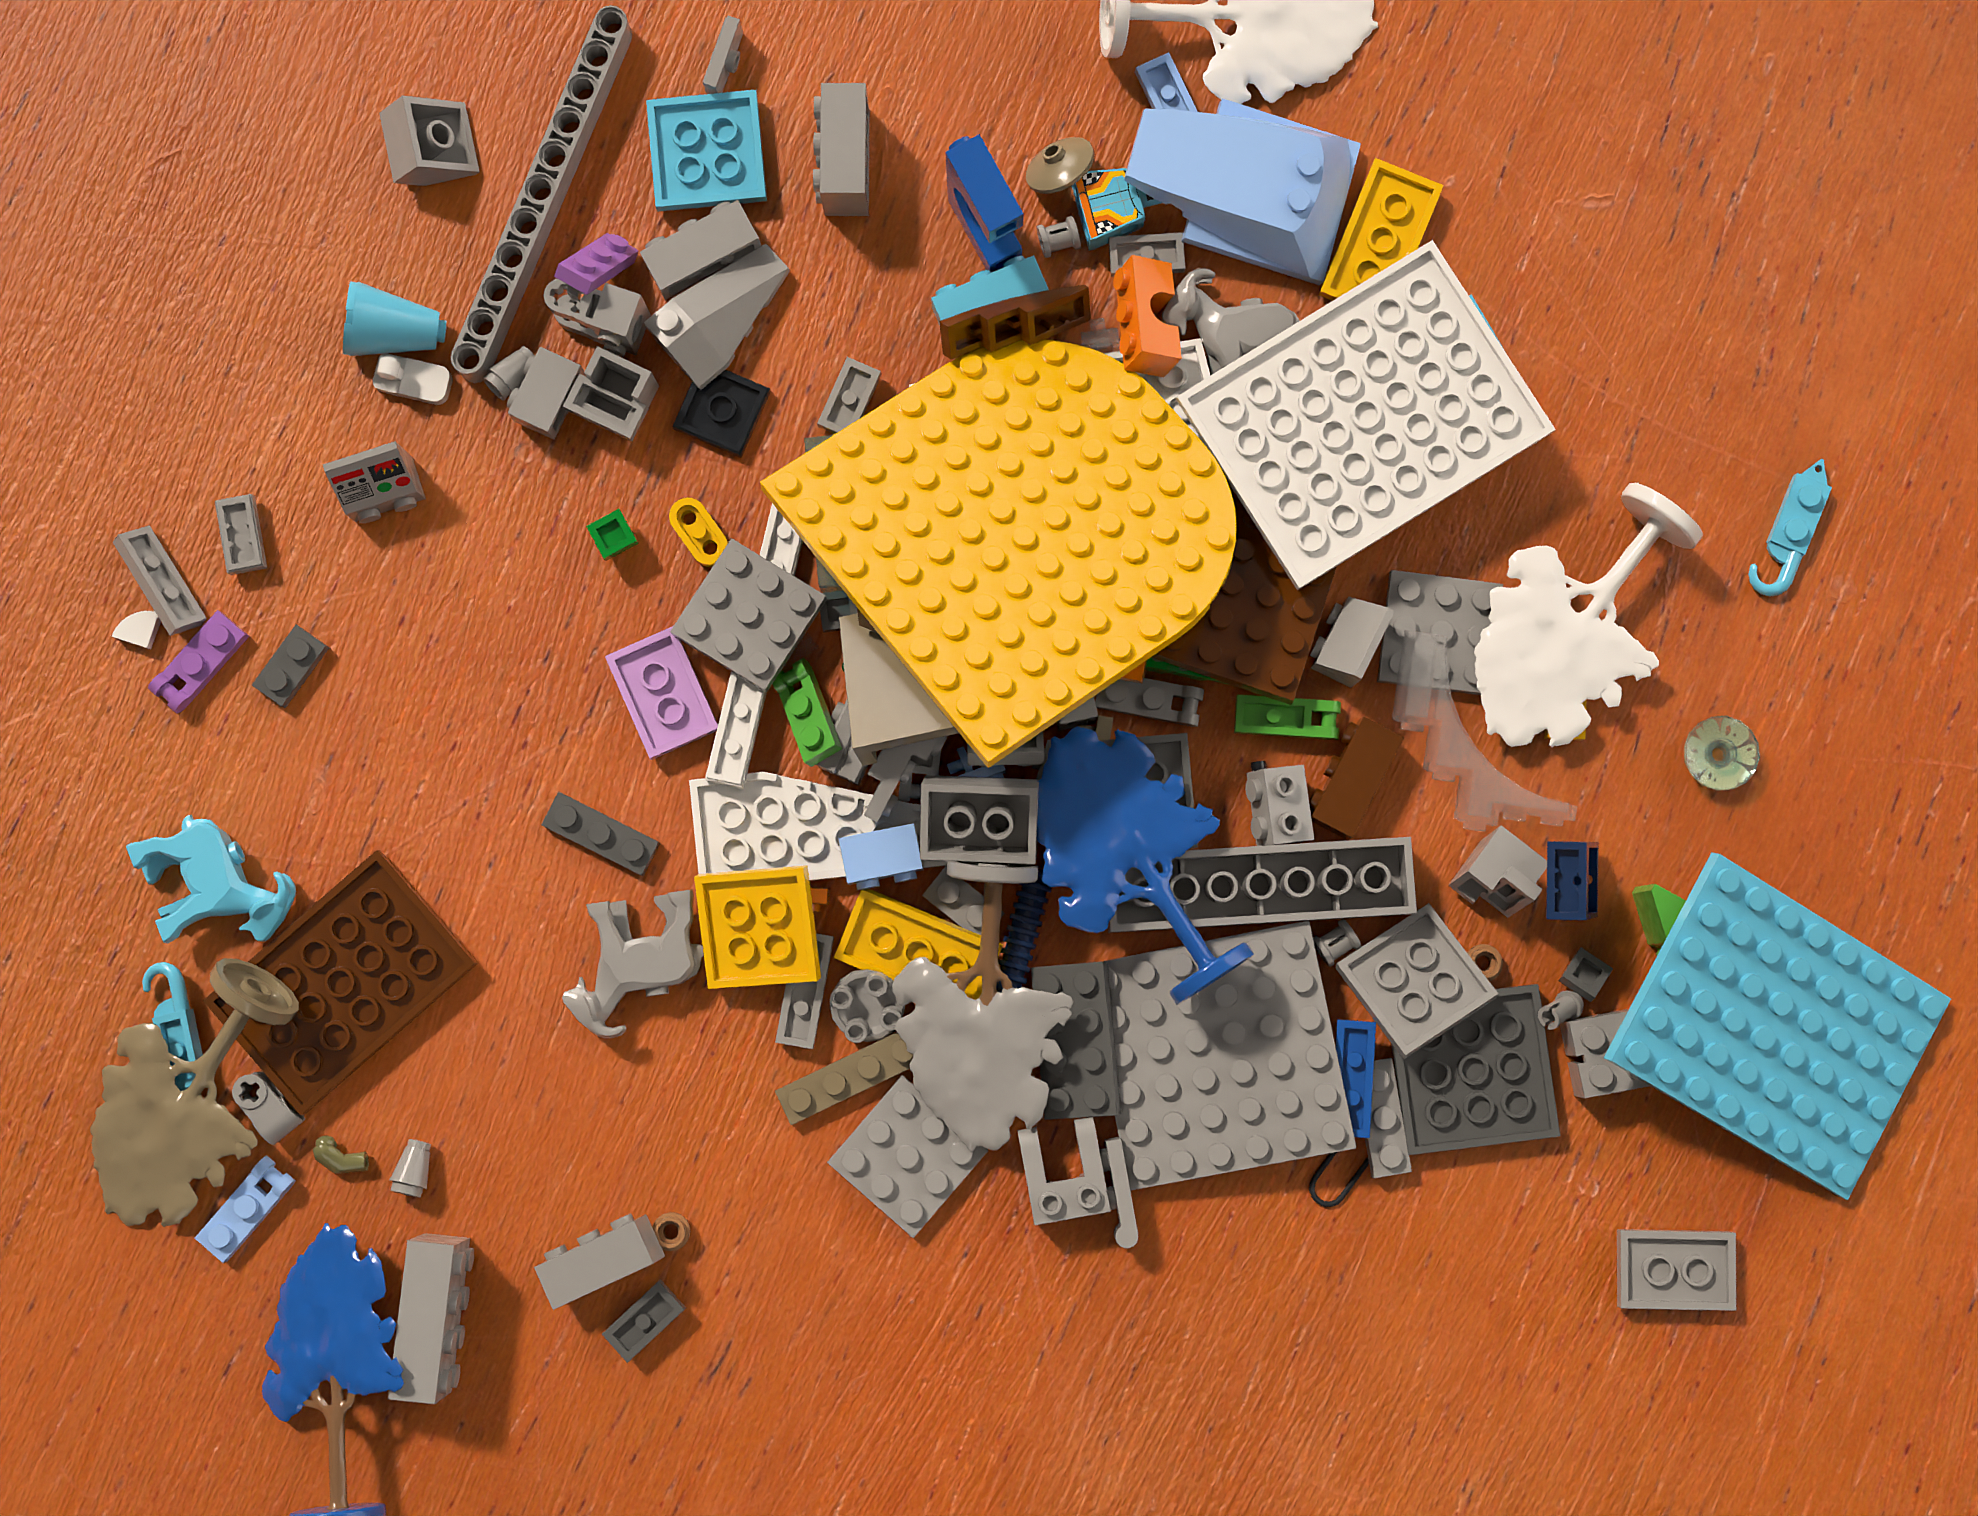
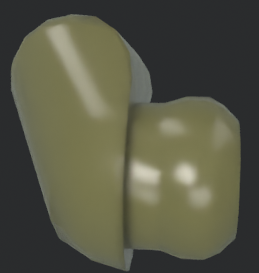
(335, 1160)

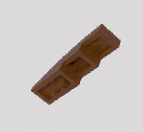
(1015, 319)

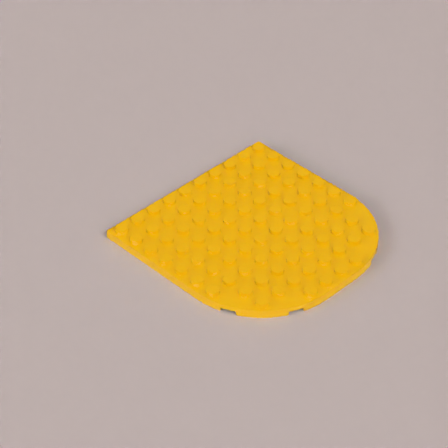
(1018, 531)

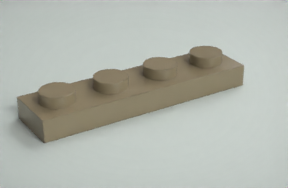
(844, 1078)

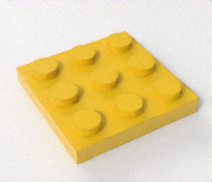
(757, 927)

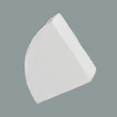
(138, 629)

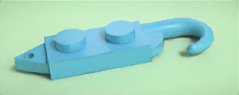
(1794, 527)
(176, 1019)

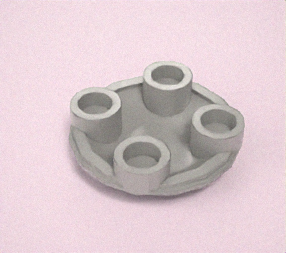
(865, 1006)

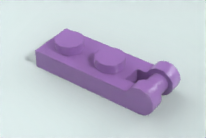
(199, 661)

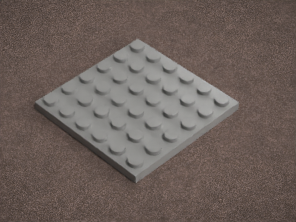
(1233, 1071)

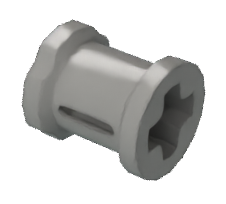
(1058, 236)
(1346, 938)

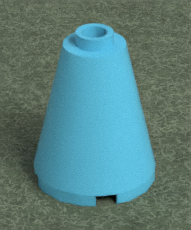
(388, 323)

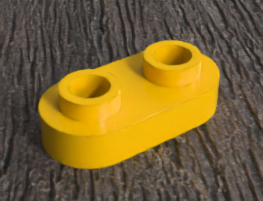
(699, 533)

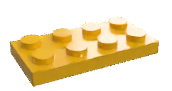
(1382, 227)
(890, 934)

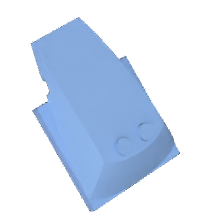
(1248, 183)

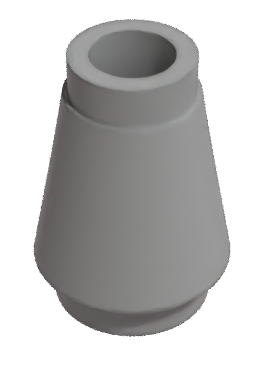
(507, 373)
(412, 1169)

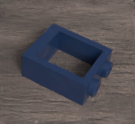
(1568, 877)

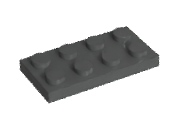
(1087, 1075)

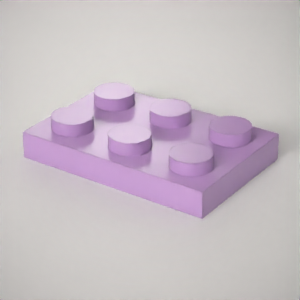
(662, 693)

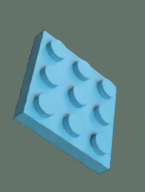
(706, 150)

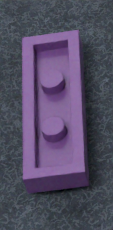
(596, 263)

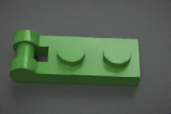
(807, 713)
(1274, 718)

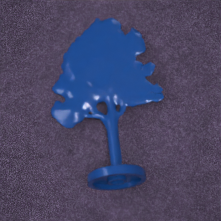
(1107, 817)

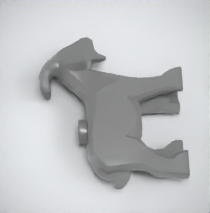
(1224, 331)
(636, 963)

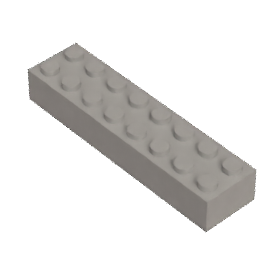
(1280, 885)

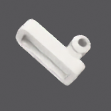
(412, 379)

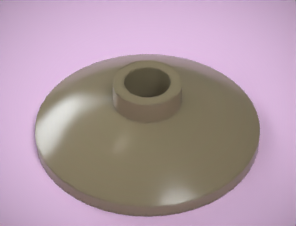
(1060, 165)

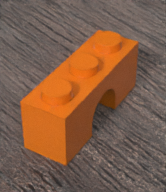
(1145, 341)

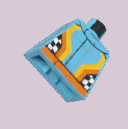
(1109, 206)

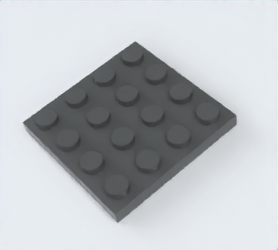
(1481, 1079)

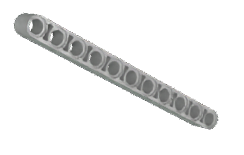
(542, 176)

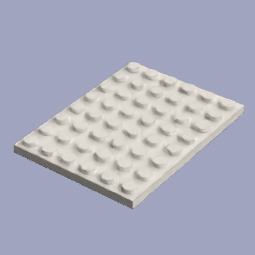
(1365, 414)

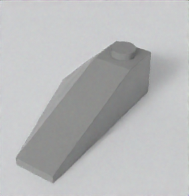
(712, 317)

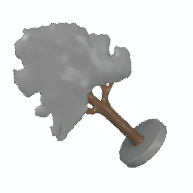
(980, 1053)

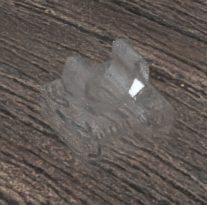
(1100, 338)

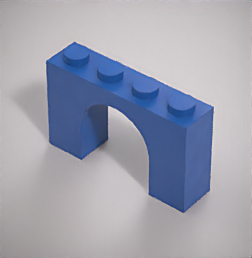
(983, 202)

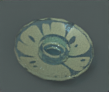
(1738, 748)

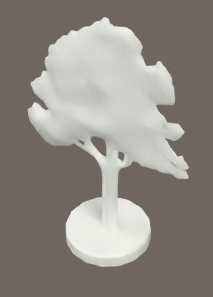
(1273, 42)
(1548, 659)

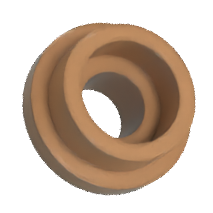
(1493, 956)
(680, 1222)

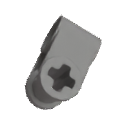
(268, 1110)

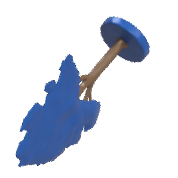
(332, 1336)

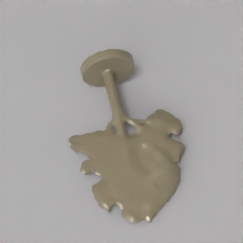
(159, 1138)

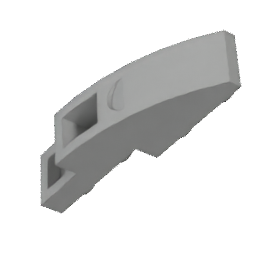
(895, 766)

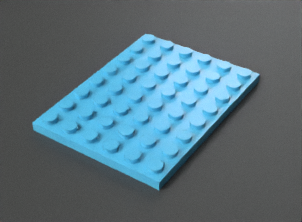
(1778, 1026)

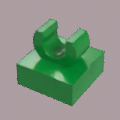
(612, 534)

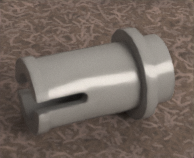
(1567, 1006)

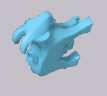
(214, 878)

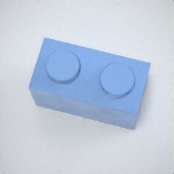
(881, 855)

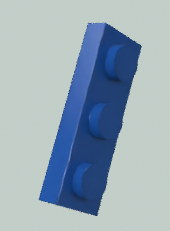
(1356, 1060)

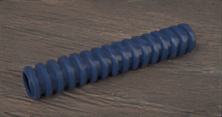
(1023, 931)

